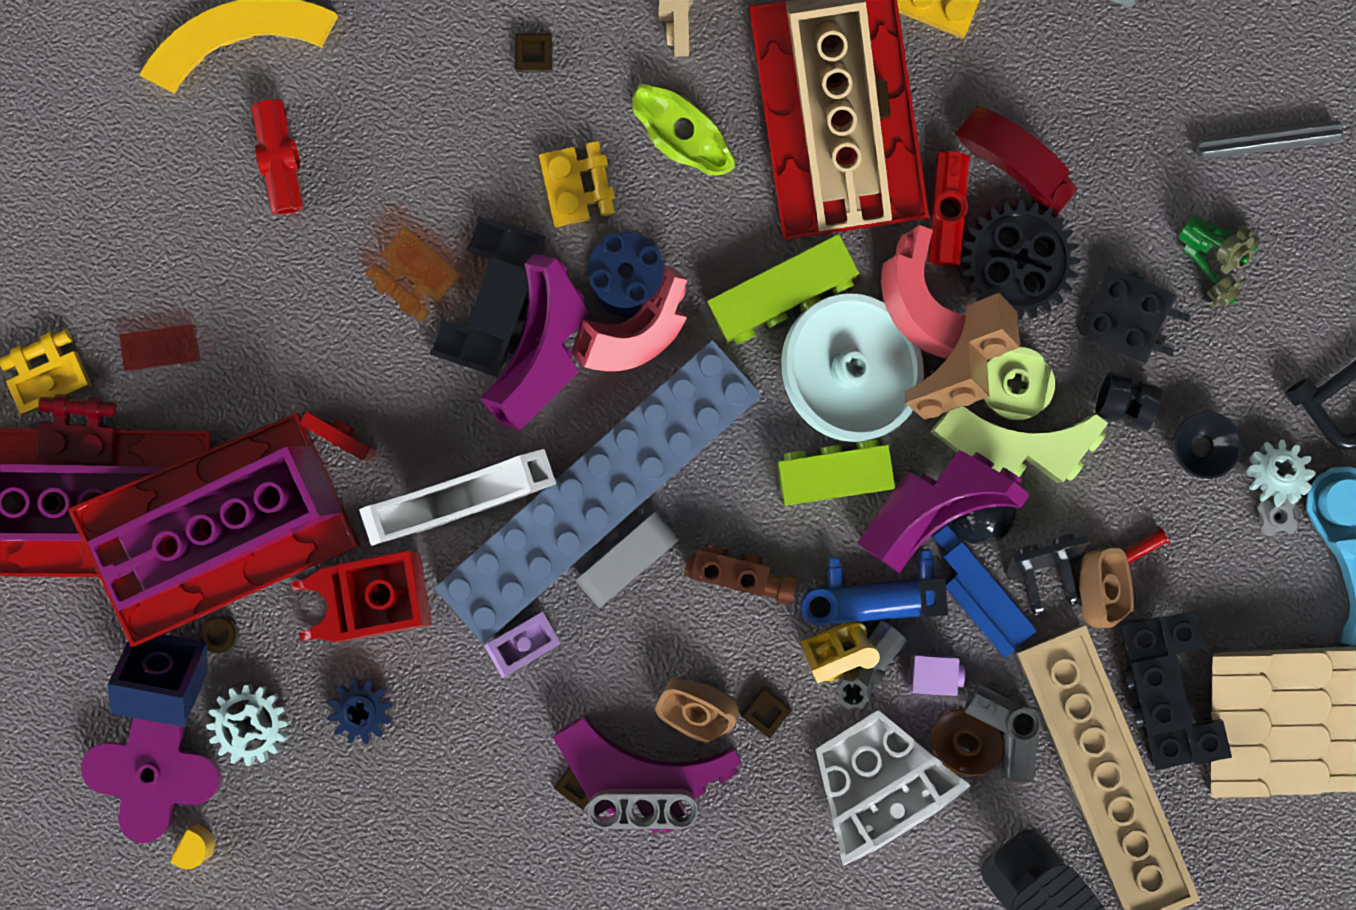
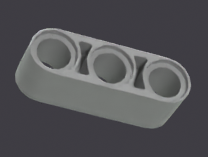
(627, 560)
(626, 818)

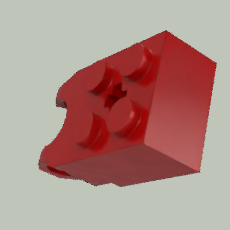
(355, 602)

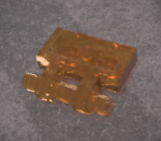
(419, 265)

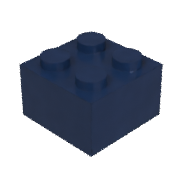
(159, 679)

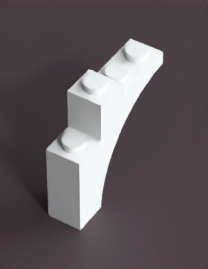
(458, 497)

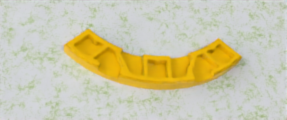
(231, 24)

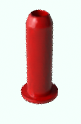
(1146, 545)

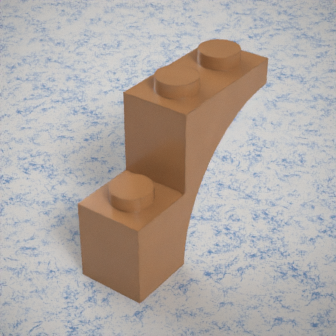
(963, 378)

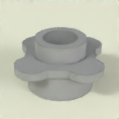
(1269, 524)

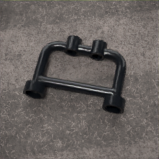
(1311, 398)

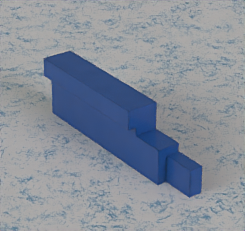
(982, 597)

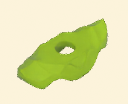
(659, 112)

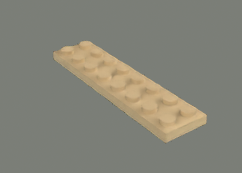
(1106, 773)

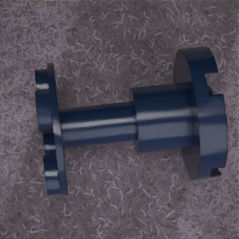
(625, 272)

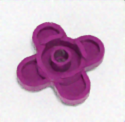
(147, 803)

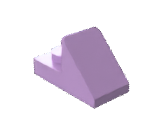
(522, 644)

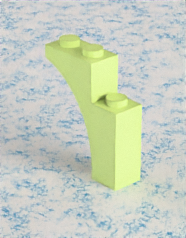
(1052, 453)

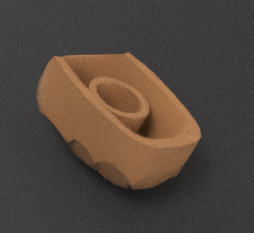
(1105, 587)
(697, 709)

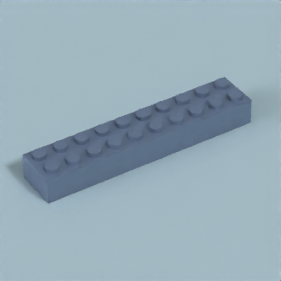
(598, 492)

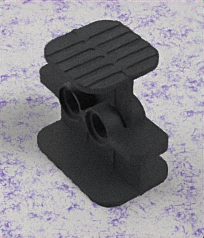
(1032, 877)

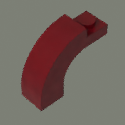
(1019, 155)

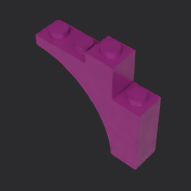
(605, 765)

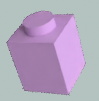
(935, 674)

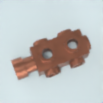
(732, 569)

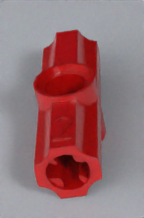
(277, 157)
(950, 186)

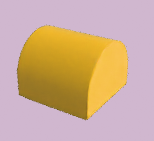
(193, 847)

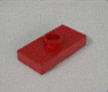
(338, 434)

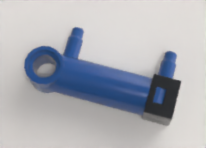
(879, 600)

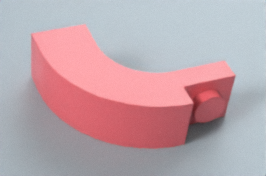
(910, 302)
(638, 338)

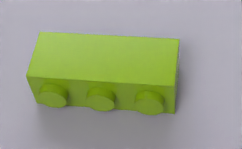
(835, 473)

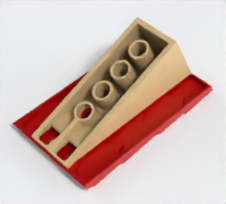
(825, 135)

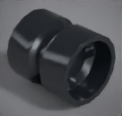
(1115, 399)

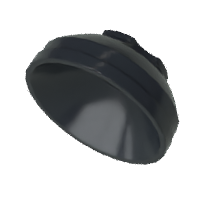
(1224, 441)

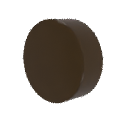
(220, 634)

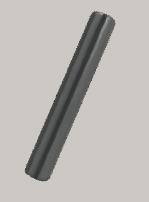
(1269, 139)

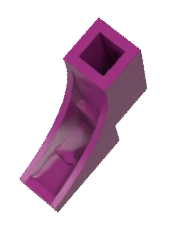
(541, 360)
(925, 505)

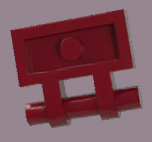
(77, 442)

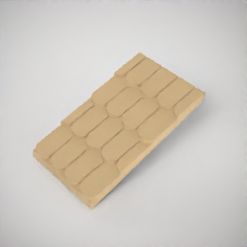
(1285, 721)

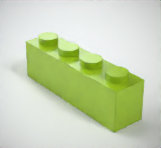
(783, 289)

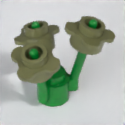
(1232, 253)

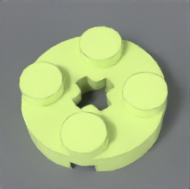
(1033, 372)

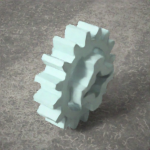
(233, 719)

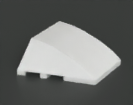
(881, 784)

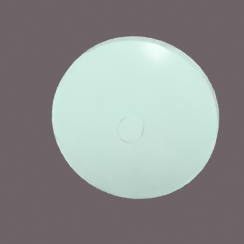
(850, 368)

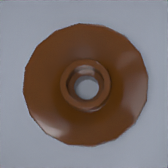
(981, 740)

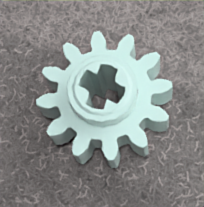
(1265, 469)

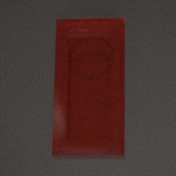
(159, 348)

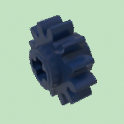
(348, 717)

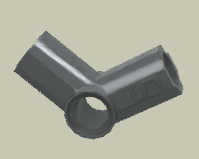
(858, 683)
(999, 712)

